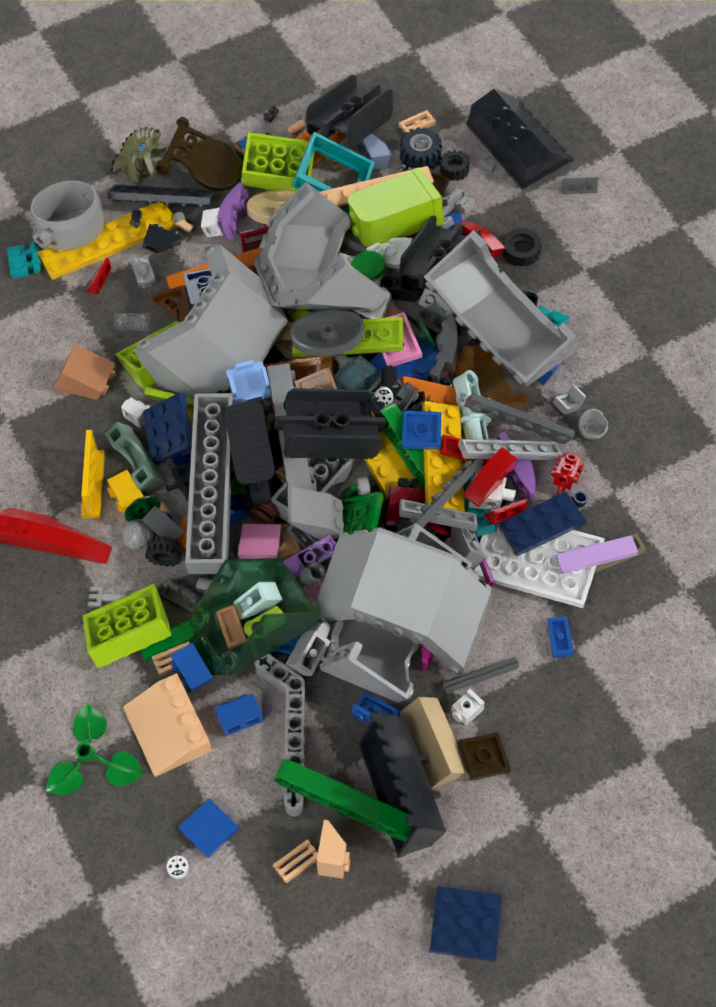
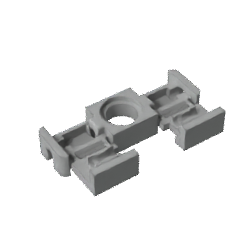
(454, 199)

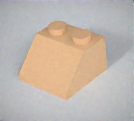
(332, 854)

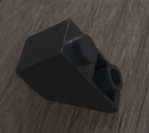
(160, 239)

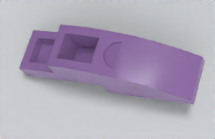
(232, 209)
(522, 475)

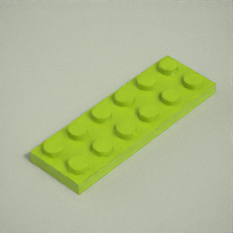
(380, 336)

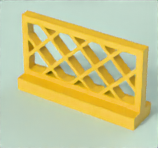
(92, 479)

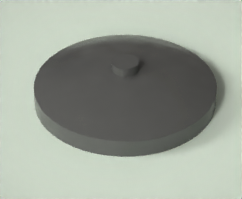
(327, 332)

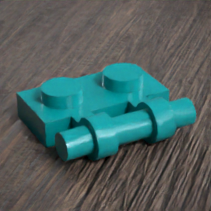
(18, 260)

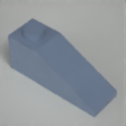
(375, 151)

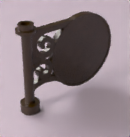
(210, 161)

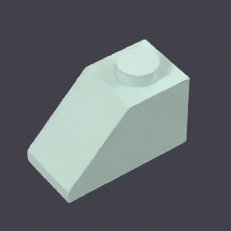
(257, 599)

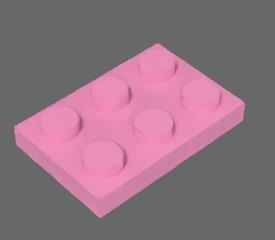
(411, 349)

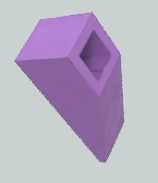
(313, 554)

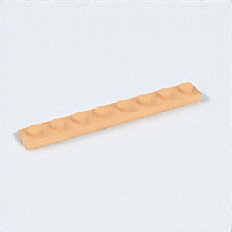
(340, 195)

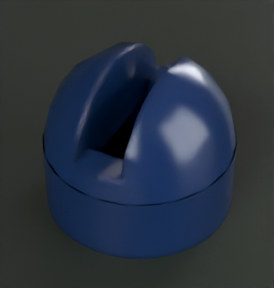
(580, 499)

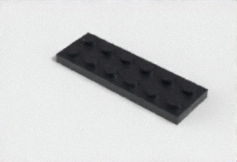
(161, 194)

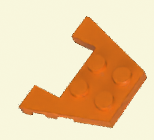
(433, 391)

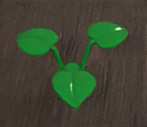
(66, 778)

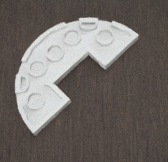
(392, 253)

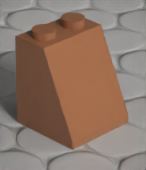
(85, 374)

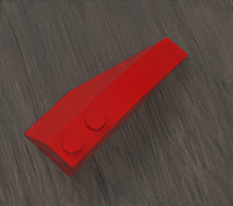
(49, 535)

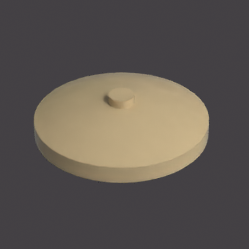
(266, 204)

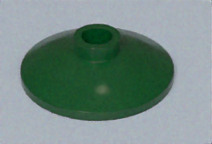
(424, 334)
(141, 507)

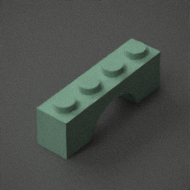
(127, 443)

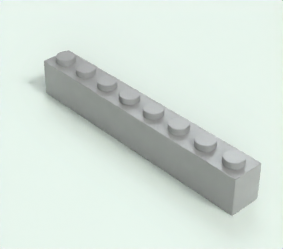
(296, 469)

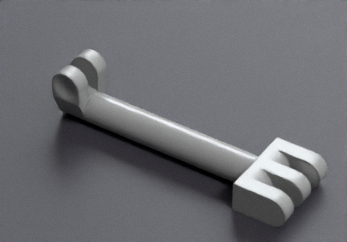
(100, 597)

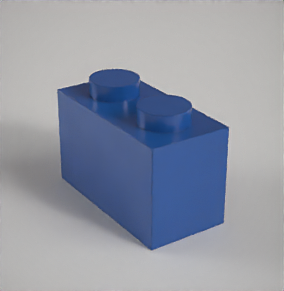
(191, 668)
(239, 714)

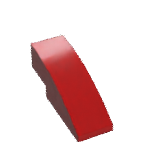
(494, 245)
(490, 477)

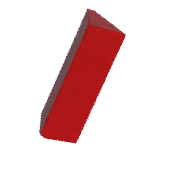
(100, 277)
(501, 514)

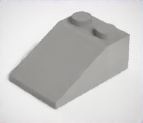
(315, 512)

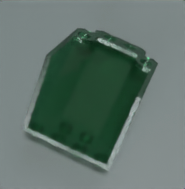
(272, 630)

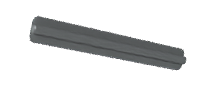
(480, 675)

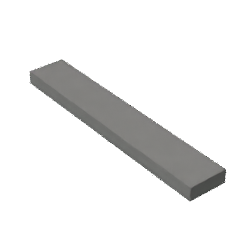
(521, 449)

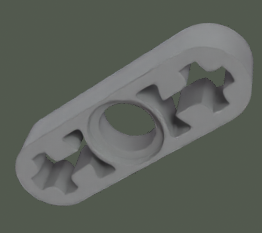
(362, 485)

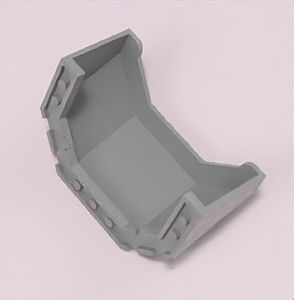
(302, 262)
(499, 312)
(224, 328)
(406, 591)
(373, 655)

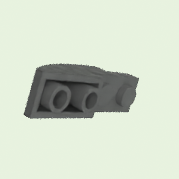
(447, 350)

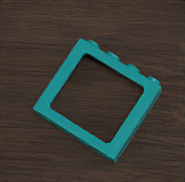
(336, 152)

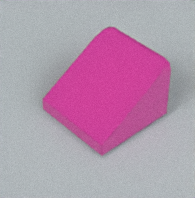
(427, 658)

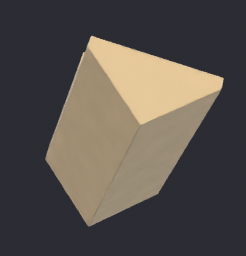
(434, 740)

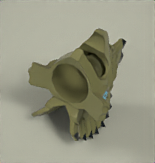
(140, 154)

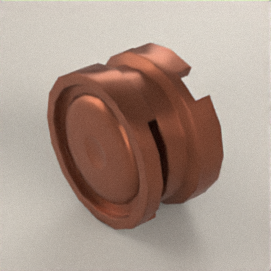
(264, 513)

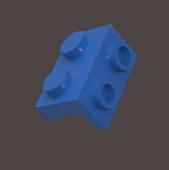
(370, 704)

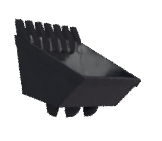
(515, 138)
(401, 780)

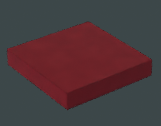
(395, 494)

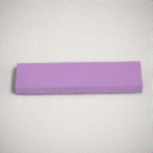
(596, 554)

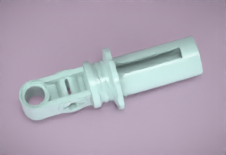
(472, 422)

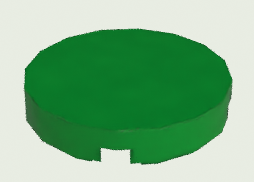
(369, 264)

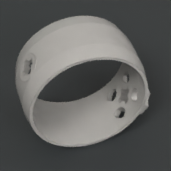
(72, 232)

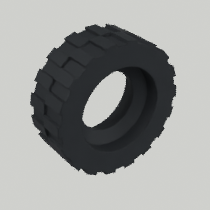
(518, 258)

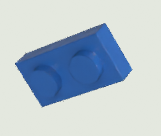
(560, 637)

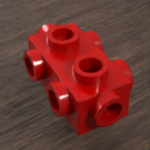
(566, 471)

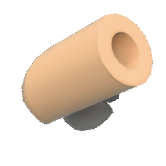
(299, 123)
(181, 223)

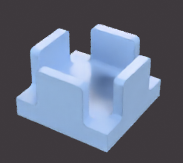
(249, 382)

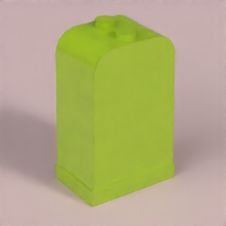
(394, 208)

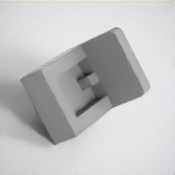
(570, 401)

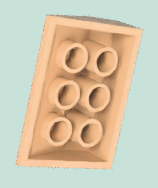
(167, 726)

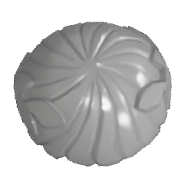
(593, 424)
(136, 534)

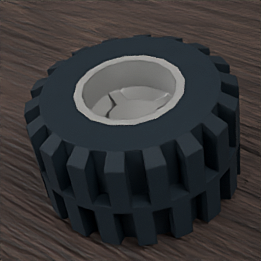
(420, 148)

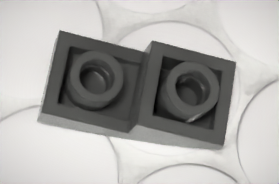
(162, 524)

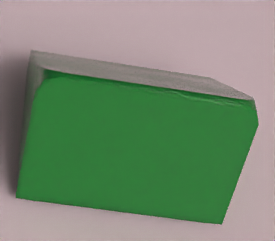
(348, 492)

